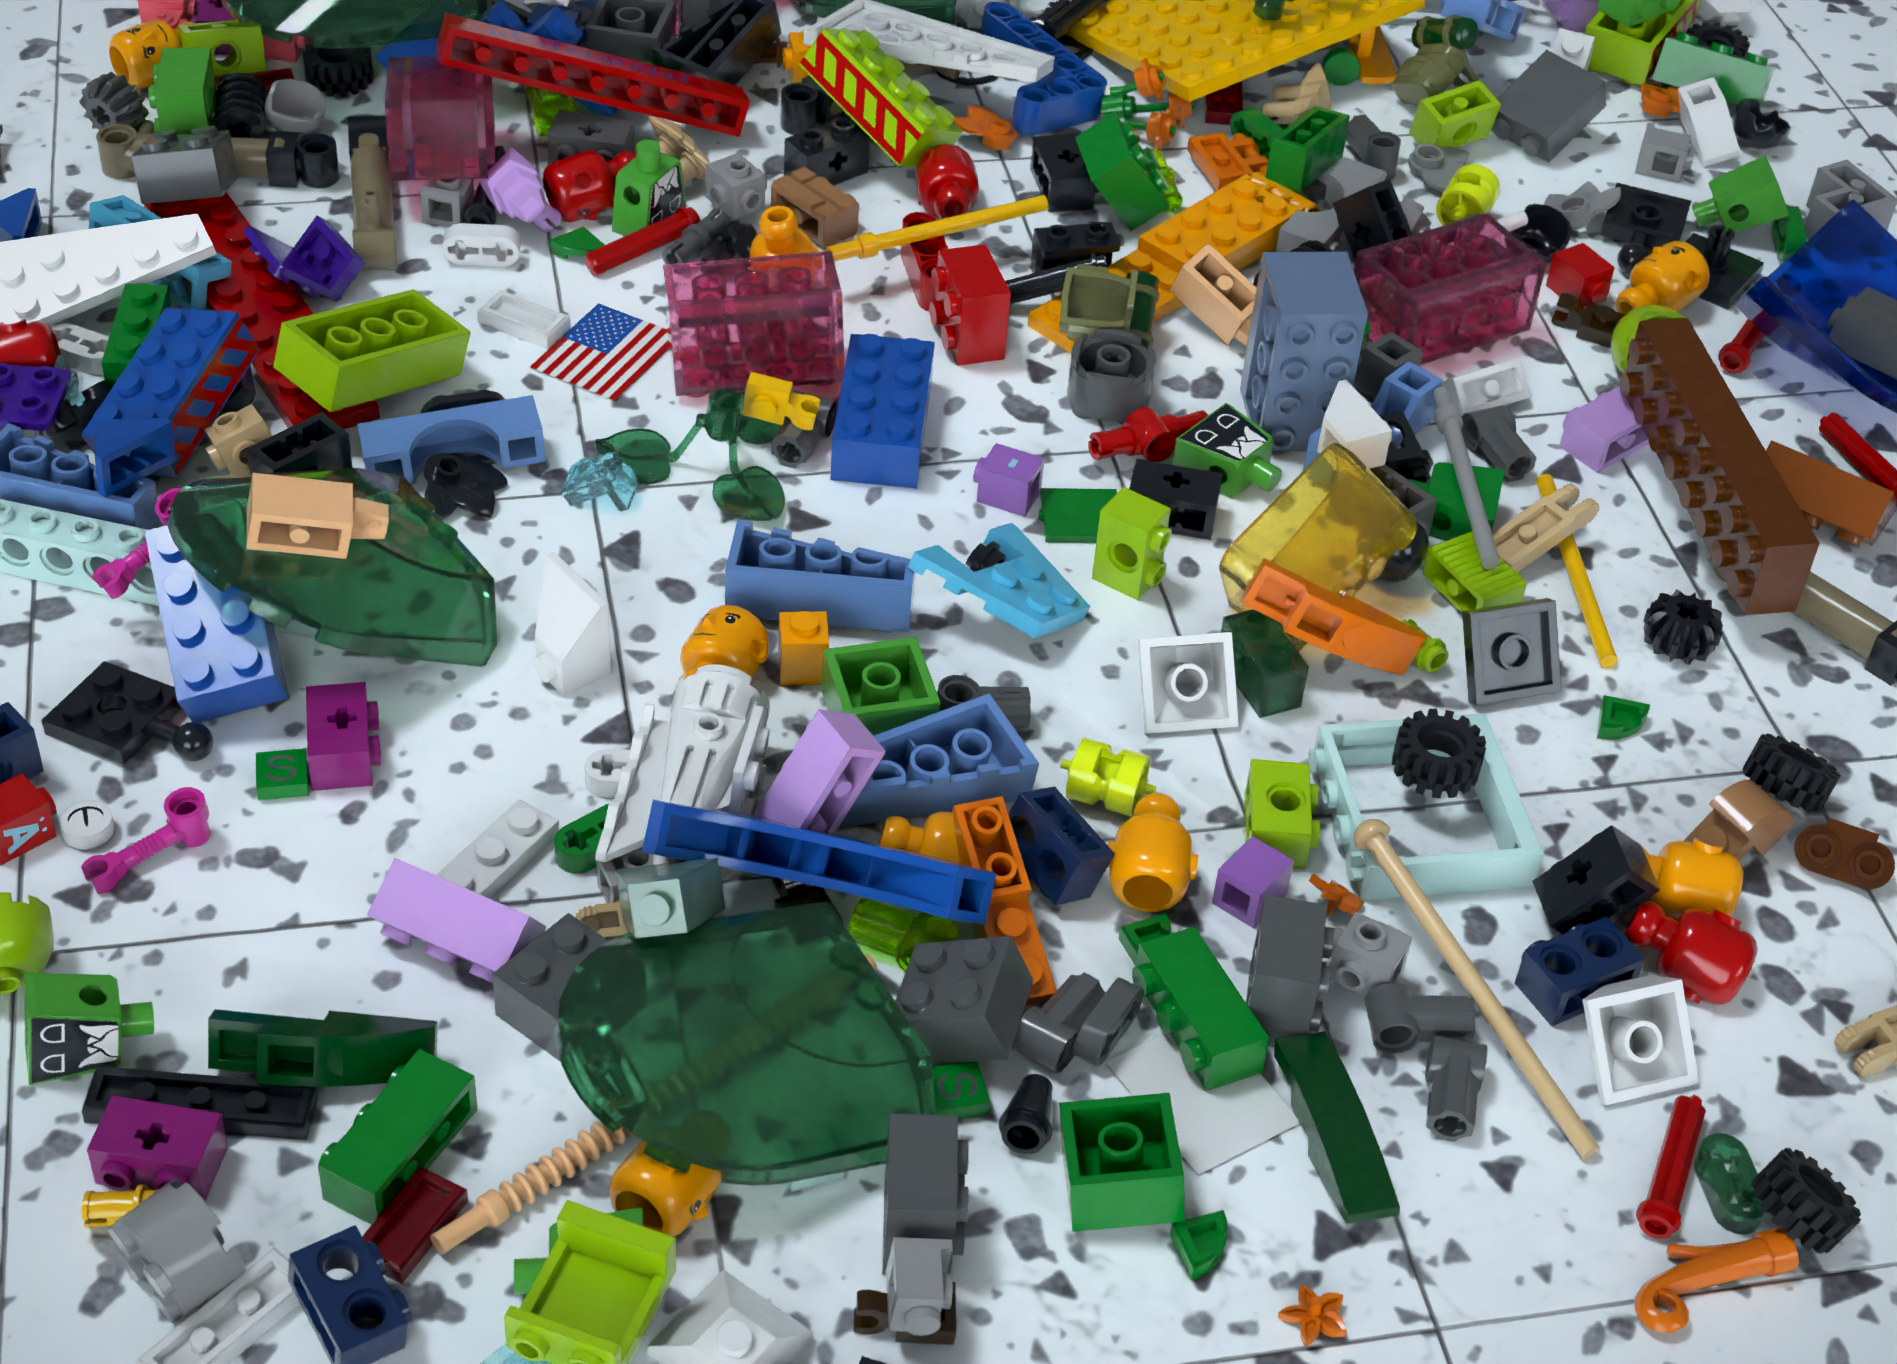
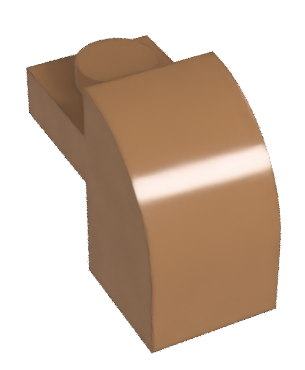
(1743, 820)

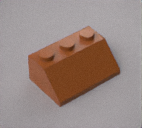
(1834, 497)

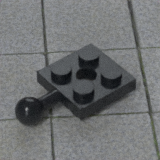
(1643, 220)
(147, 705)

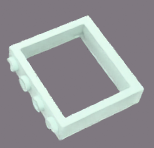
(1372, 744)

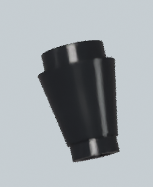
(1028, 1116)

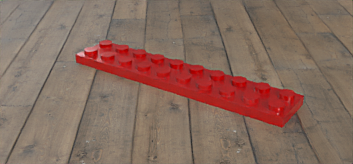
(262, 305)

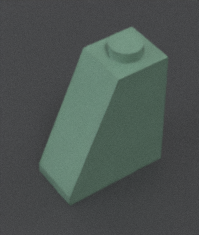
(669, 896)

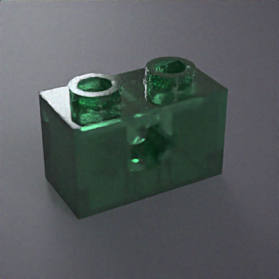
(1265, 663)

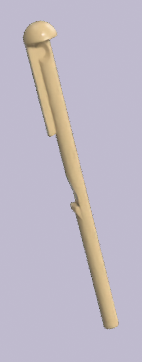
(1372, 835)

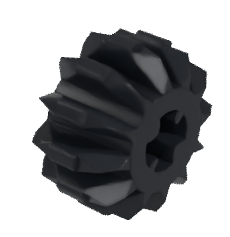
(1682, 627)

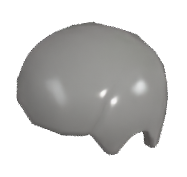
(295, 106)

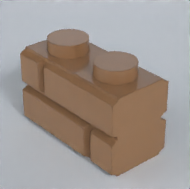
(820, 207)

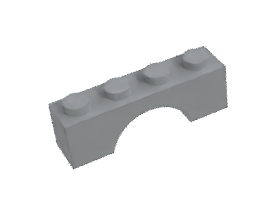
(1323, 226)

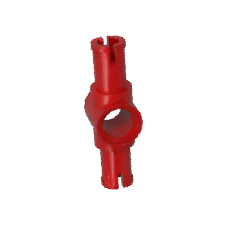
(1144, 435)

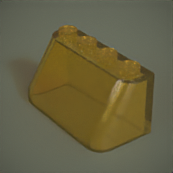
(1326, 526)

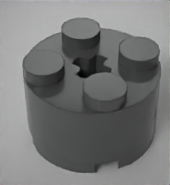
(1110, 375)

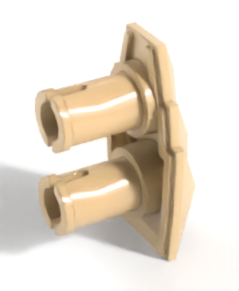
(1299, 98)
(681, 146)

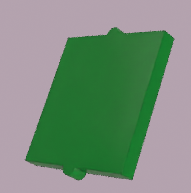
(1072, 513)

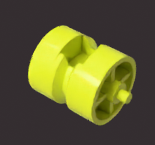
(1469, 192)
(1107, 776)

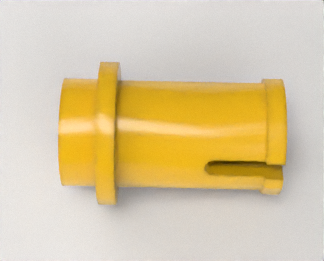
(104, 1208)

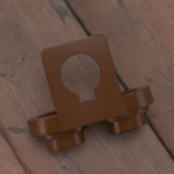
(1845, 854)

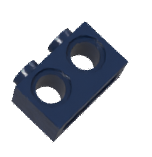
(1058, 846)
(1574, 965)
(336, 1303)

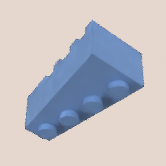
(68, 483)
(790, 575)
(946, 762)

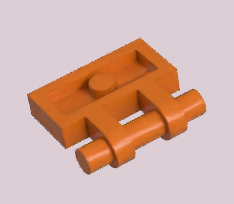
(1226, 159)

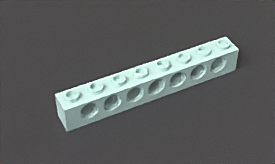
(71, 547)

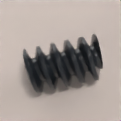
(240, 105)

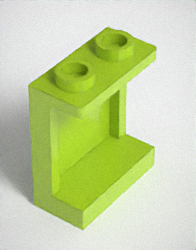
(592, 1291)

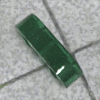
(1721, 1185)

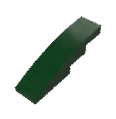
(1337, 1128)

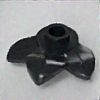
(461, 485)

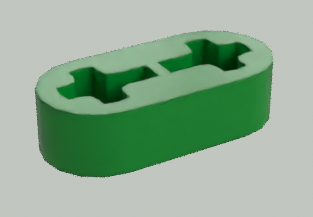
(1255, 126)
(1788, 233)
(581, 834)

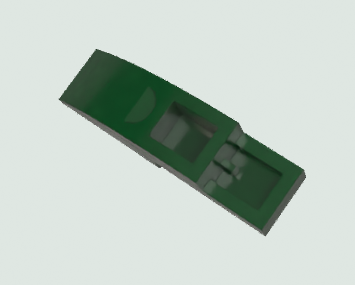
(316, 1052)

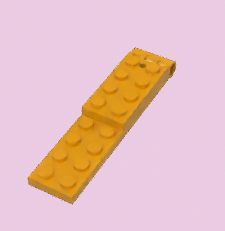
(1234, 220)

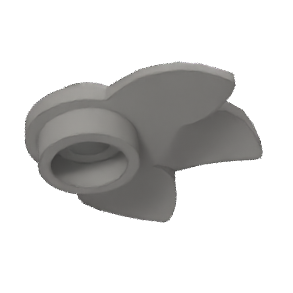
(1437, 164)
(1584, 203)

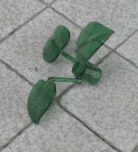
(744, 494)

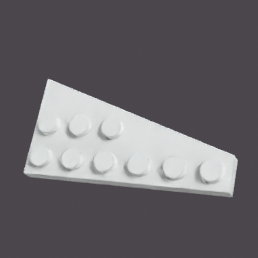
(935, 43)
(78, 270)

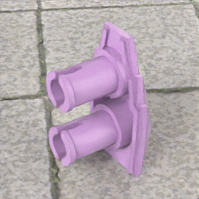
(517, 191)

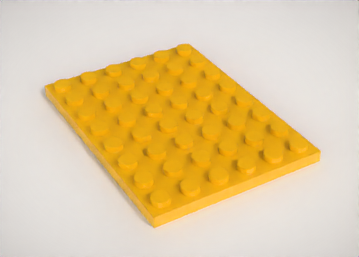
(1222, 41)

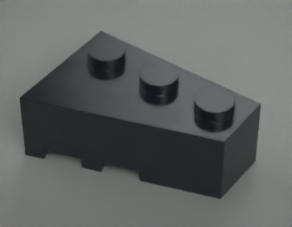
(724, 43)

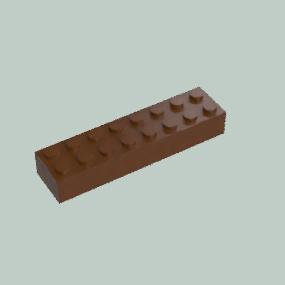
(1718, 467)

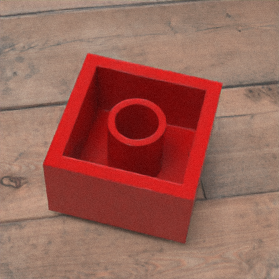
(970, 304)

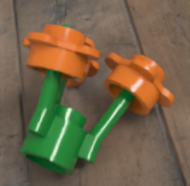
(1160, 126)

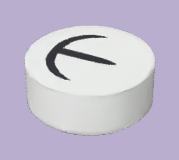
(87, 824)

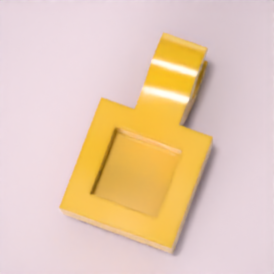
(772, 400)

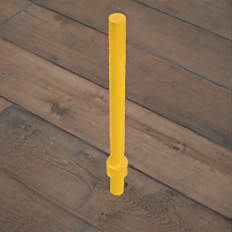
(869, 245)
(1582, 588)

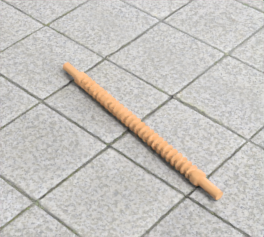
(495, 1206)

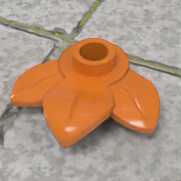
(1658, 100)
(995, 131)

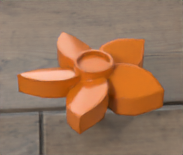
(1337, 896)
(1316, 1315)

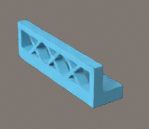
(123, 210)

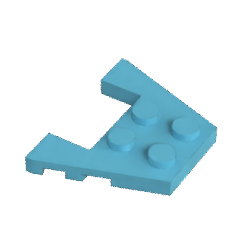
(1020, 592)

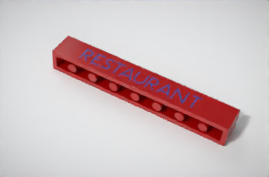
(591, 75)

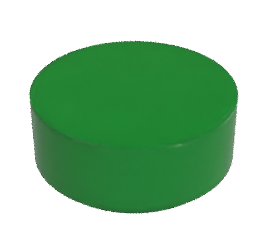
(1341, 66)

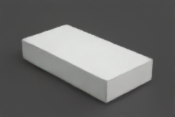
(524, 319)

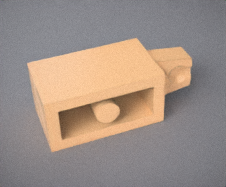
(1217, 294)
(309, 516)

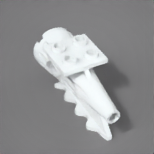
(695, 760)

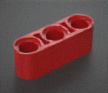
(920, 259)

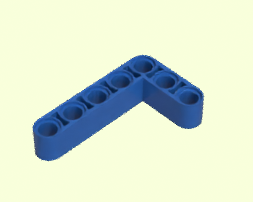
(1060, 98)

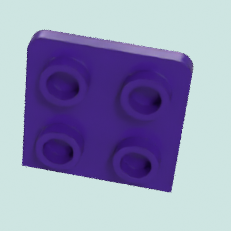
(318, 262)
(32, 395)

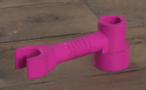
(118, 575)
(186, 821)

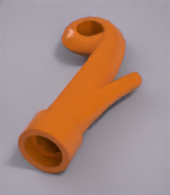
(1706, 1266)

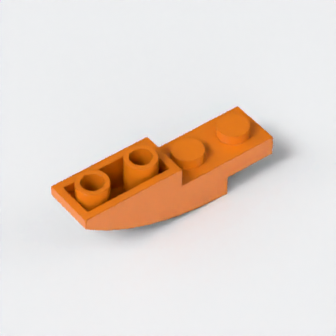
(1331, 621)
(989, 843)

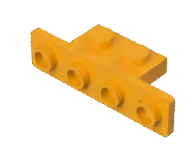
(1373, 56)

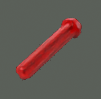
(641, 241)
(1736, 355)
(1859, 451)
(1660, 1212)

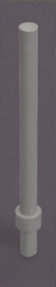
(1450, 424)

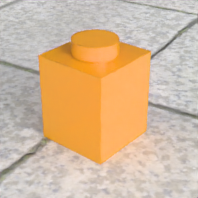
(801, 647)

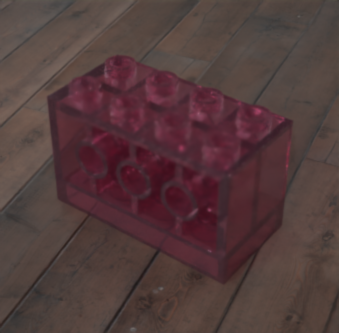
(438, 121)
(1450, 286)
(755, 317)

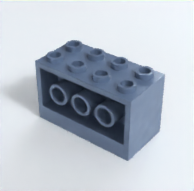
(1301, 342)

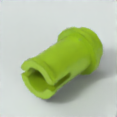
(1432, 654)

